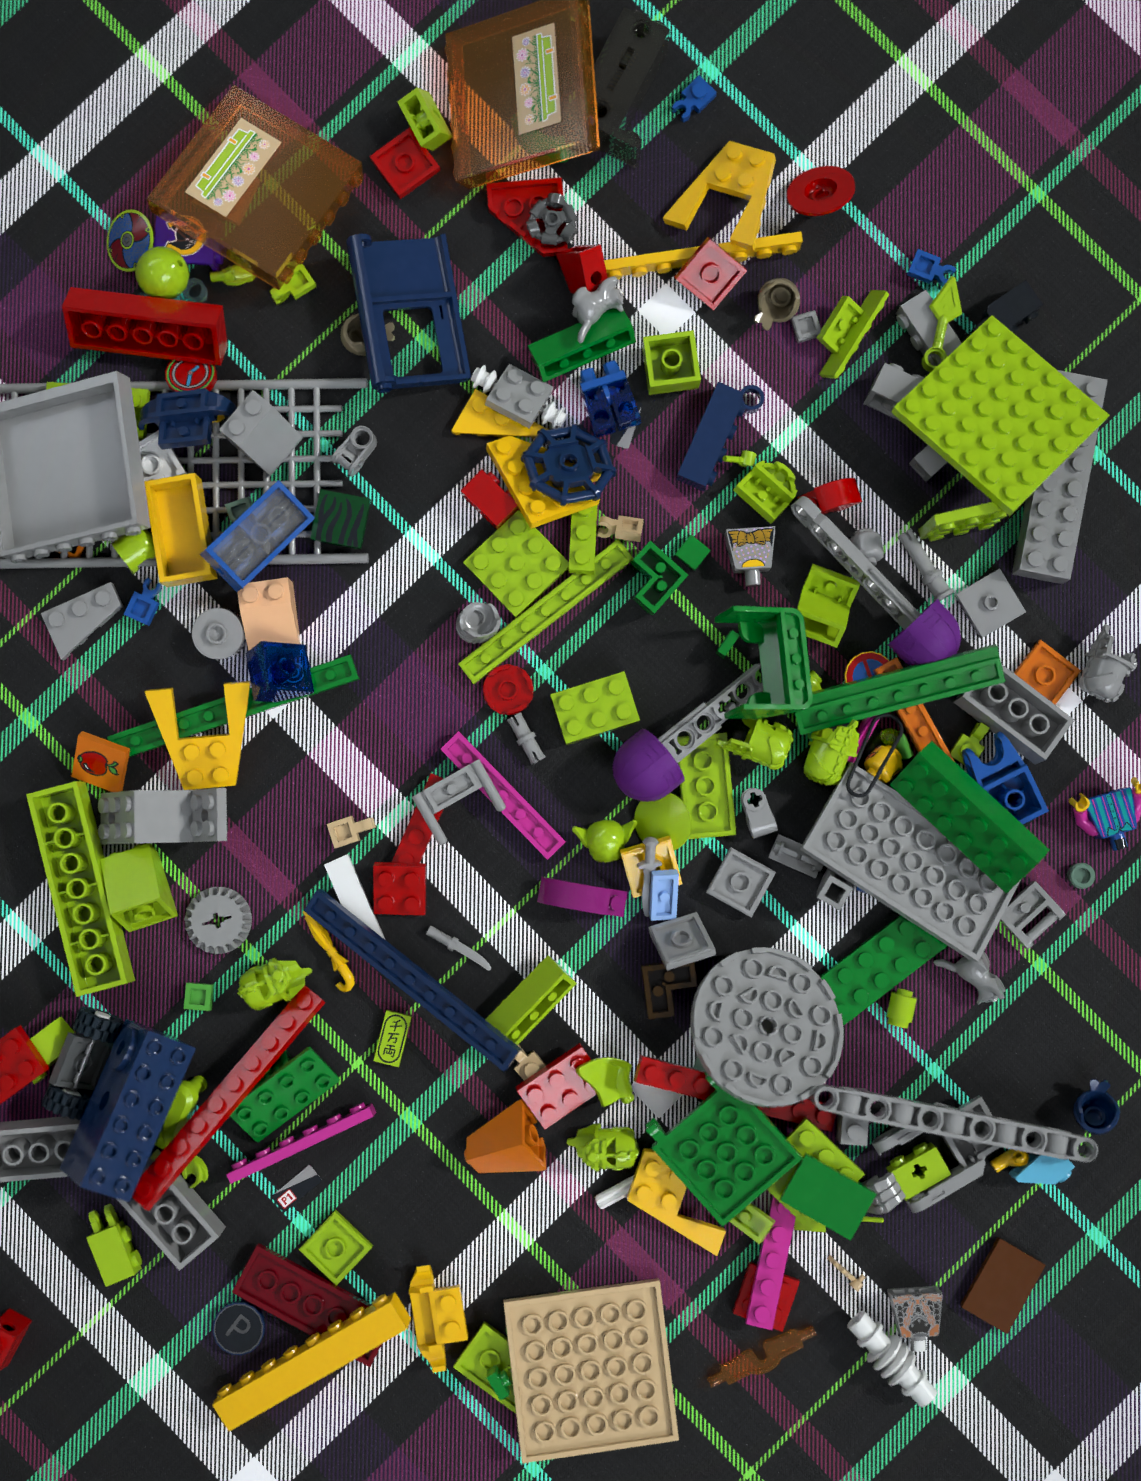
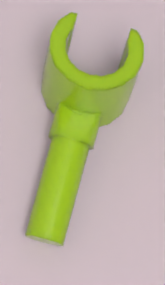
(747, 458)

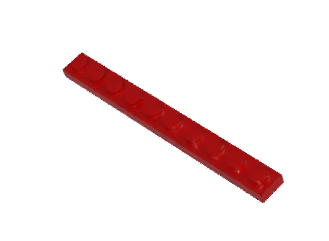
(226, 1097)

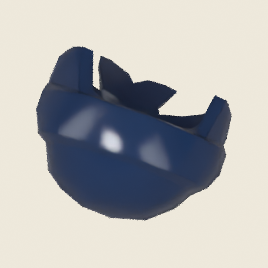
(1096, 1109)

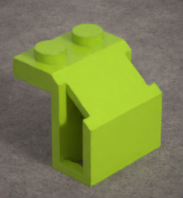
(826, 604)

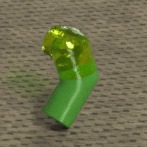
(888, 737)

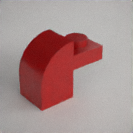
(835, 495)

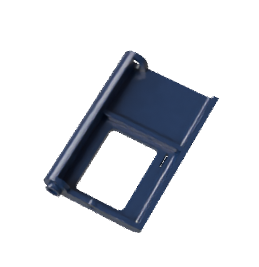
(402, 278)

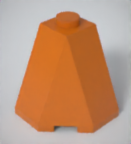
(507, 1143)

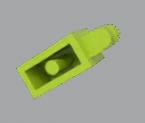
(113, 1247)

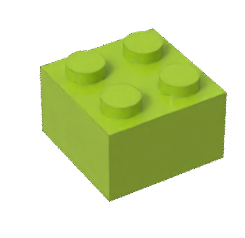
(671, 362)

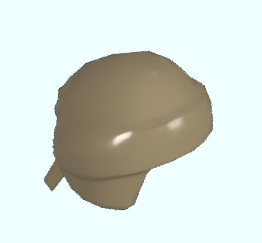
(777, 302)
(352, 335)

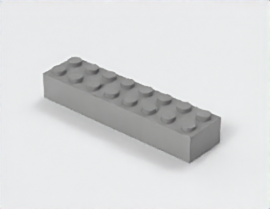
(1056, 507)

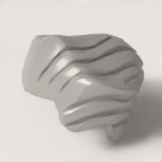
(478, 622)

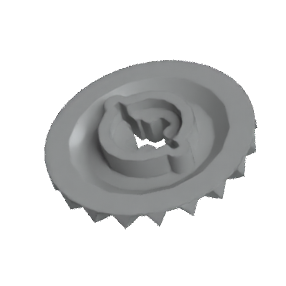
(232, 931)

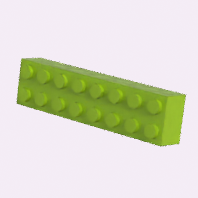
(77, 887)

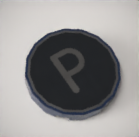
(239, 1327)

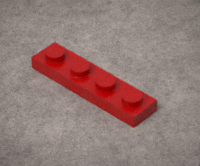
(417, 833)

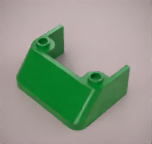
(782, 660)

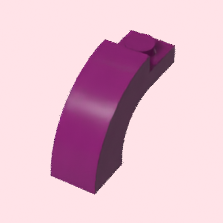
(582, 897)

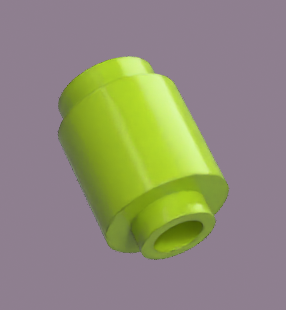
(901, 1008)

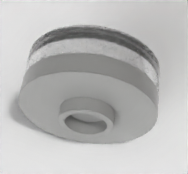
(218, 633)

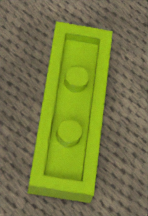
(583, 541)

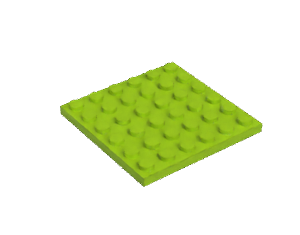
(1000, 414)

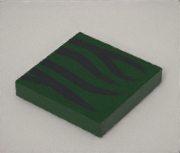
(340, 519)

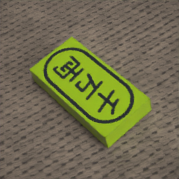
(392, 1038)

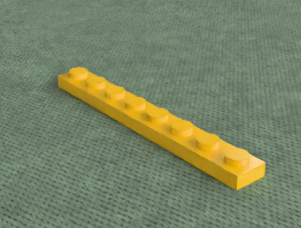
(667, 260)

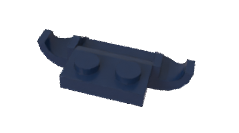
(185, 416)

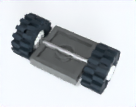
(81, 1062)

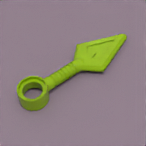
(945, 308)

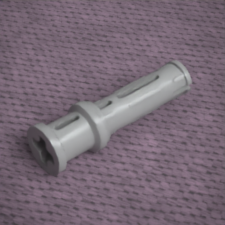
(931, 576)

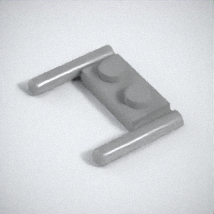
(453, 789)

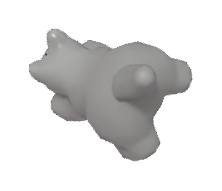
(591, 305)
(977, 974)

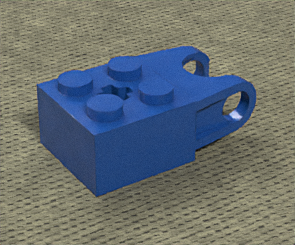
(1006, 776)

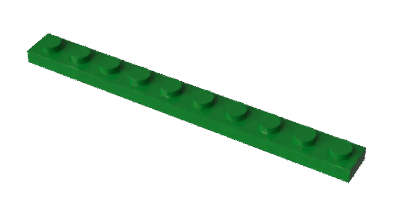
(214, 713)

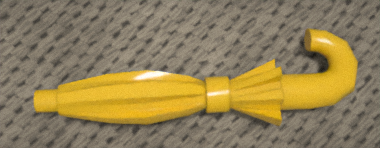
(338, 962)

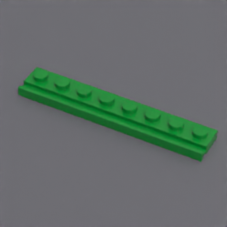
(902, 689)

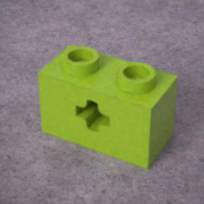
(425, 119)
(931, 1169)

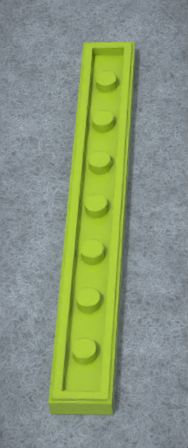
(544, 613)

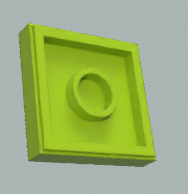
(336, 1247)

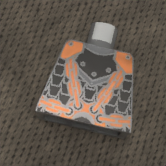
(916, 1313)

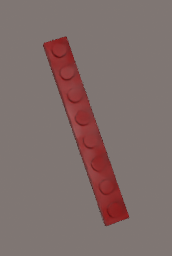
(693, 1083)

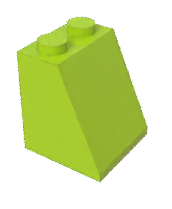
(137, 887)

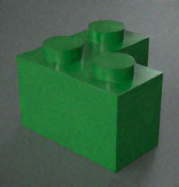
(663, 577)

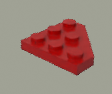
(513, 201)

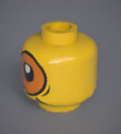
(876, 758)

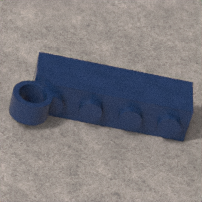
(713, 431)

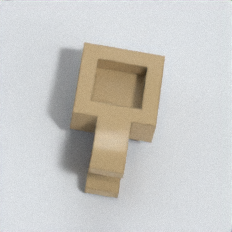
(624, 528)
(346, 830)
(528, 1064)

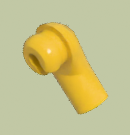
(1010, 1158)

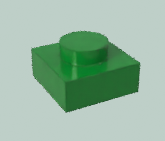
(499, 1382)

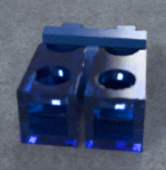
(606, 391)

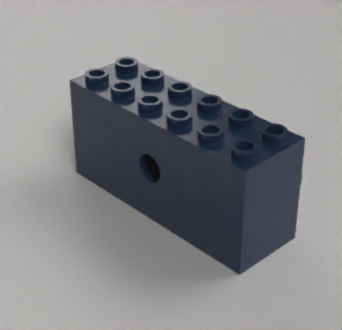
(127, 1110)

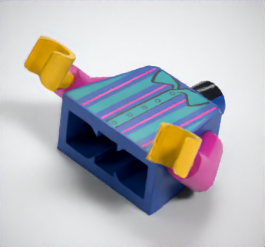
(1109, 814)

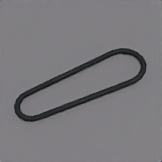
(862, 749)

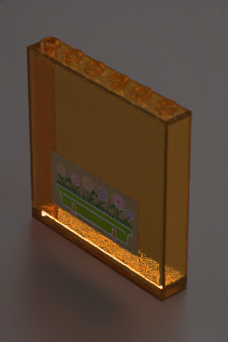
(522, 91)
(256, 187)

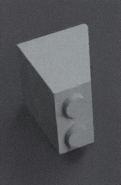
(261, 433)

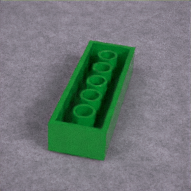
(969, 817)

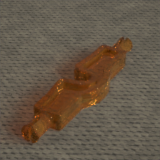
(748, 1363)

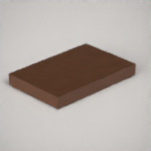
(1002, 1285)

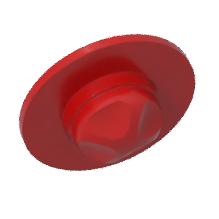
(821, 190)

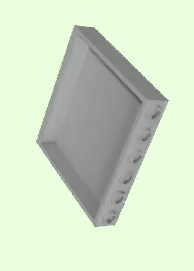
(70, 468)

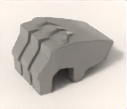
(888, 1193)

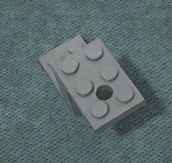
(163, 816)

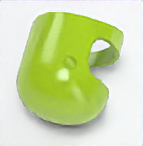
(135, 549)

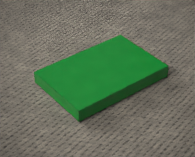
(828, 1196)

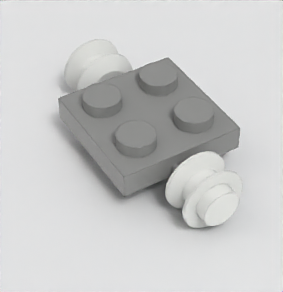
(519, 396)

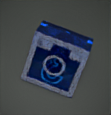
(279, 671)

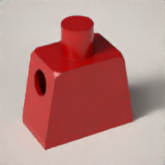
(583, 267)
(11, 1339)

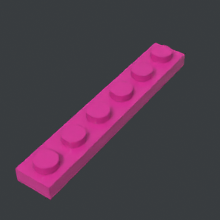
(517, 809)
(291, 1146)
(770, 1268)

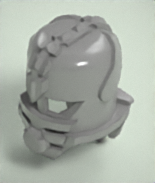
(1105, 670)

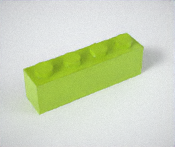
(531, 1000)

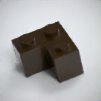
(659, 983)

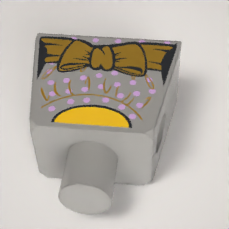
(750, 551)

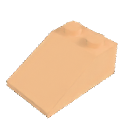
(269, 612)

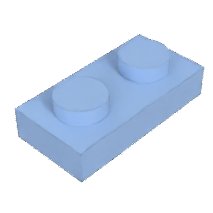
(663, 894)

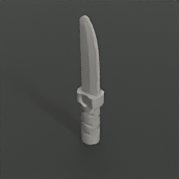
(453, 943)

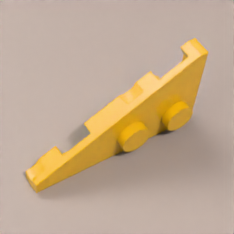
(484, 421)

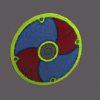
(129, 239)

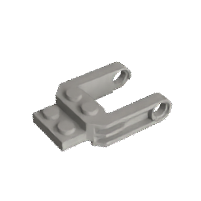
(968, 1153)

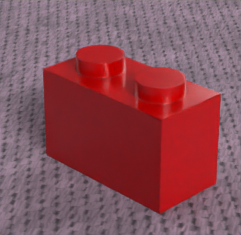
(489, 498)

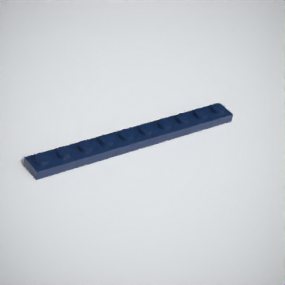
(412, 980)

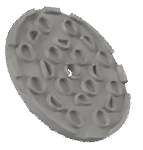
(737, 1051)

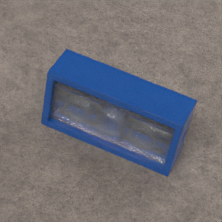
(257, 536)

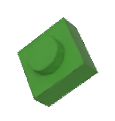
(198, 996)

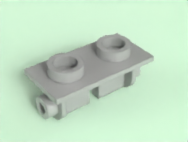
(789, 853)

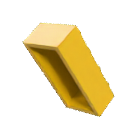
(179, 529)

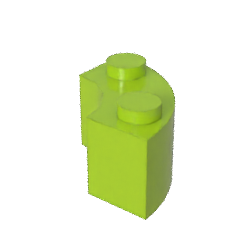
(50, 1042)

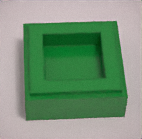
(692, 552)
(727, 644)

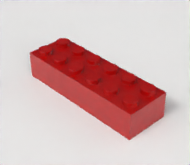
(145, 326)

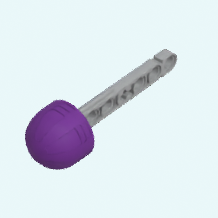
(925, 635)
(648, 766)

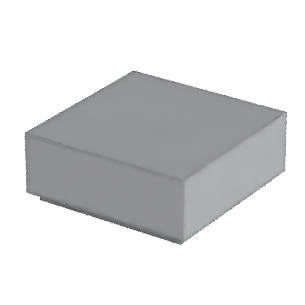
(805, 326)

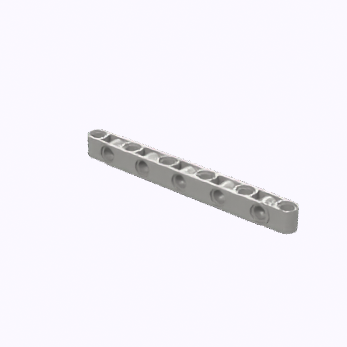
(955, 1123)

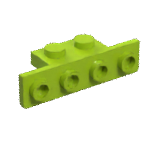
(846, 329)

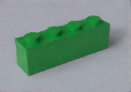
(564, 353)

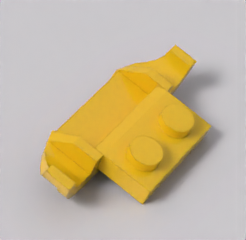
(436, 1316)

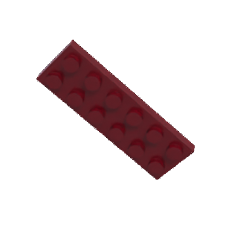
(297, 1295)

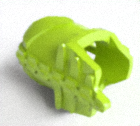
(763, 743)
(830, 753)
(271, 983)
(606, 1147)

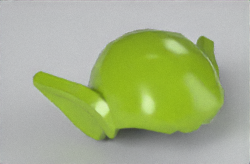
(605, 838)

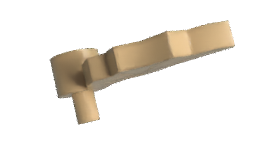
(855, 1283)

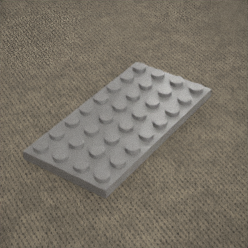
(906, 864)

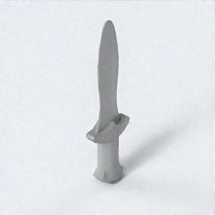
(648, 865)

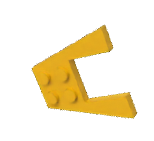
(737, 172)
(203, 759)
(661, 1193)

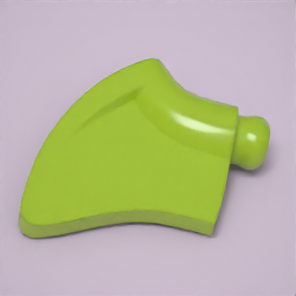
(609, 1079)

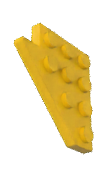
(534, 505)

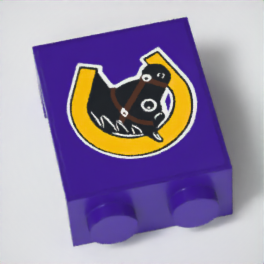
(190, 249)

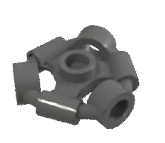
(552, 220)

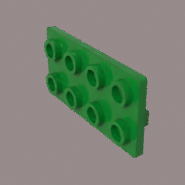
(284, 1092)

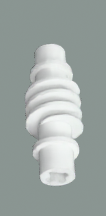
(893, 1358)

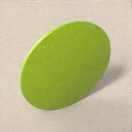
(664, 818)

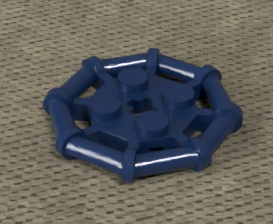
(565, 476)

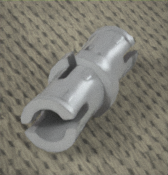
(526, 738)

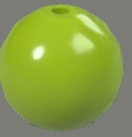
(162, 273)

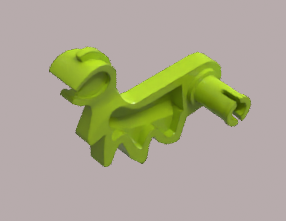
(177, 1117)

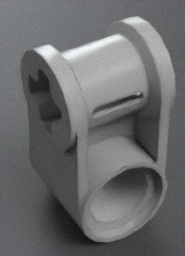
(354, 451)
(758, 817)

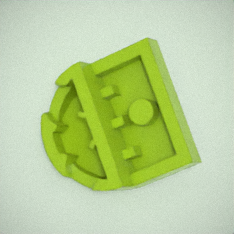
(768, 489)

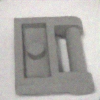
(1027, 907)

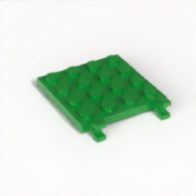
(724, 1152)

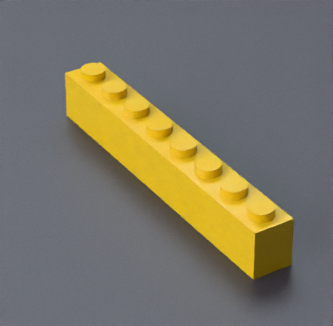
(311, 1361)

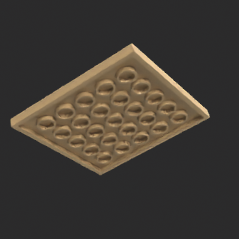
(590, 1370)

